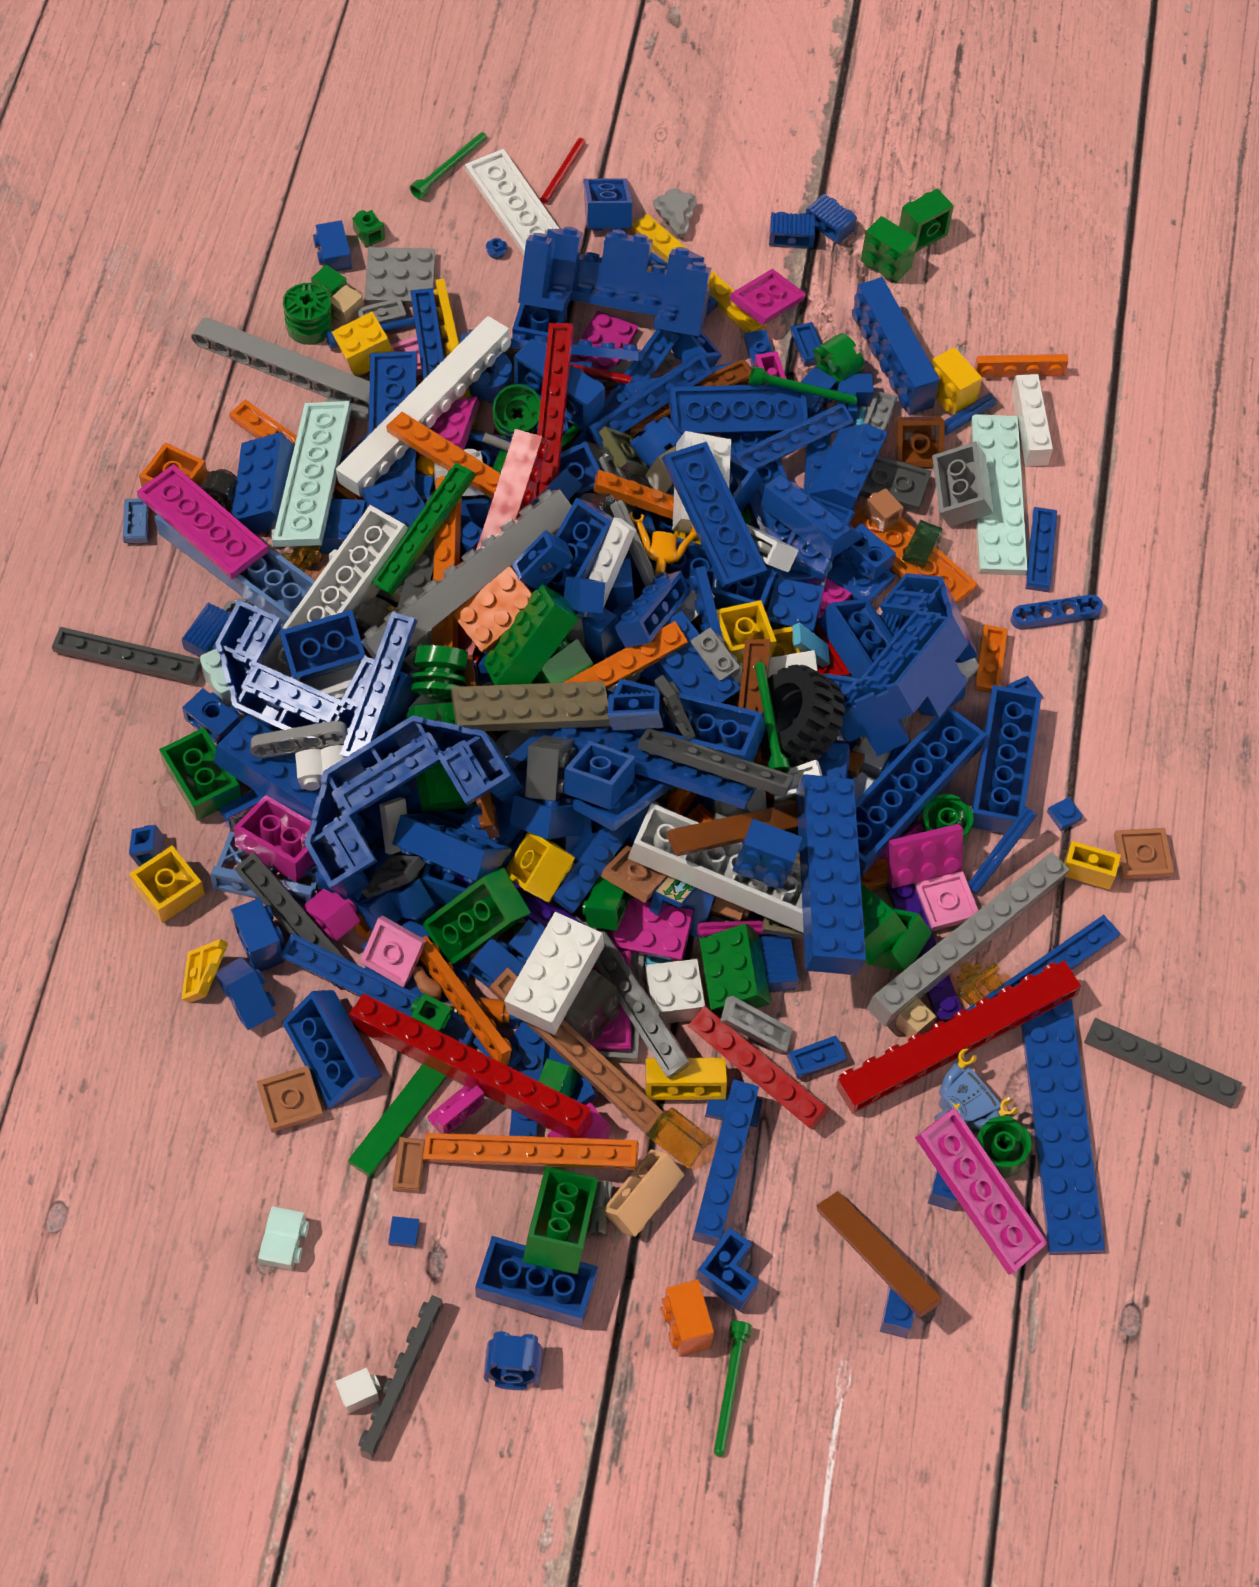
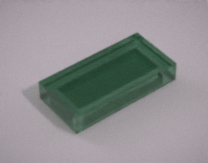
(922, 544)

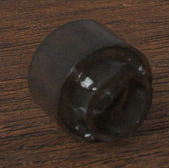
(221, 487)
(372, 614)

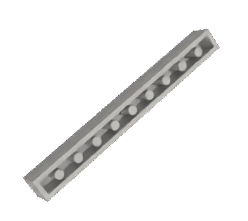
(477, 567)
(967, 939)

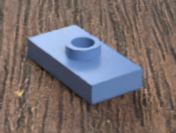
(135, 521)

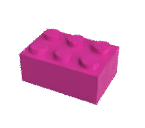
(276, 837)

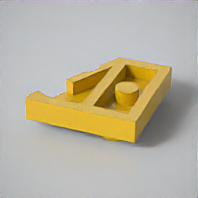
(201, 969)

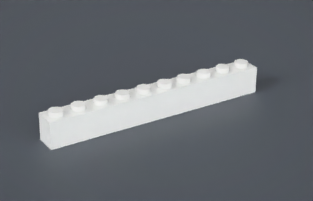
(426, 403)

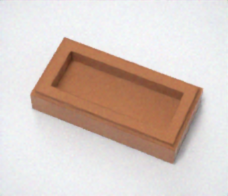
(409, 1165)

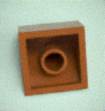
(918, 439)

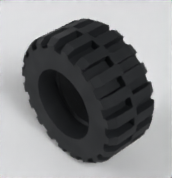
(818, 718)

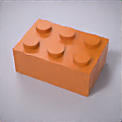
(493, 609)

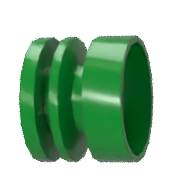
(307, 313)
(516, 400)
(439, 671)

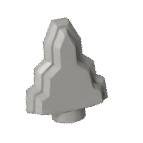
(676, 209)

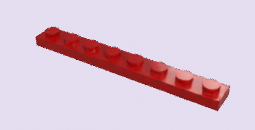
(554, 399)

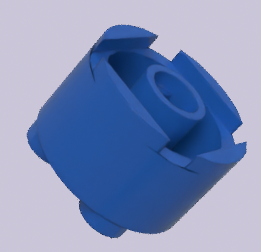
(493, 380)
(655, 441)
(513, 1361)

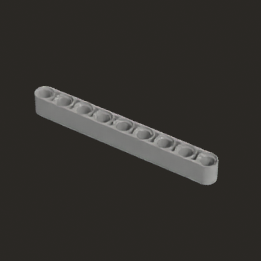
(280, 362)

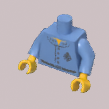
(970, 1096)

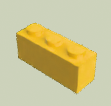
(700, 1081)

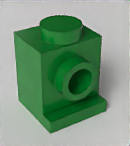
(365, 224)
(426, 1002)

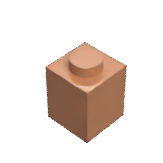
(883, 509)

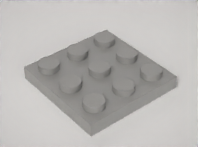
(397, 271)

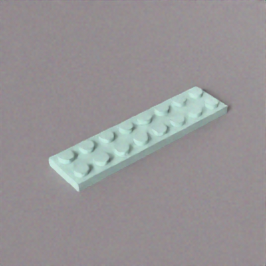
(312, 474)
(1001, 534)

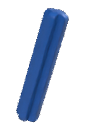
(965, 414)

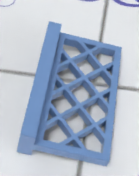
(230, 881)

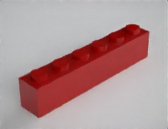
(759, 1068)

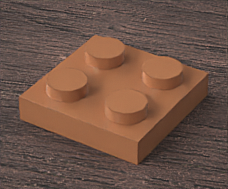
(1143, 853)
(632, 876)
(289, 1099)

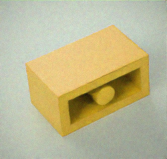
(1091, 865)

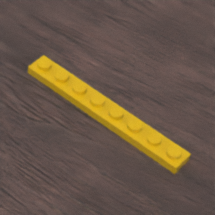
(663, 244)
(448, 328)

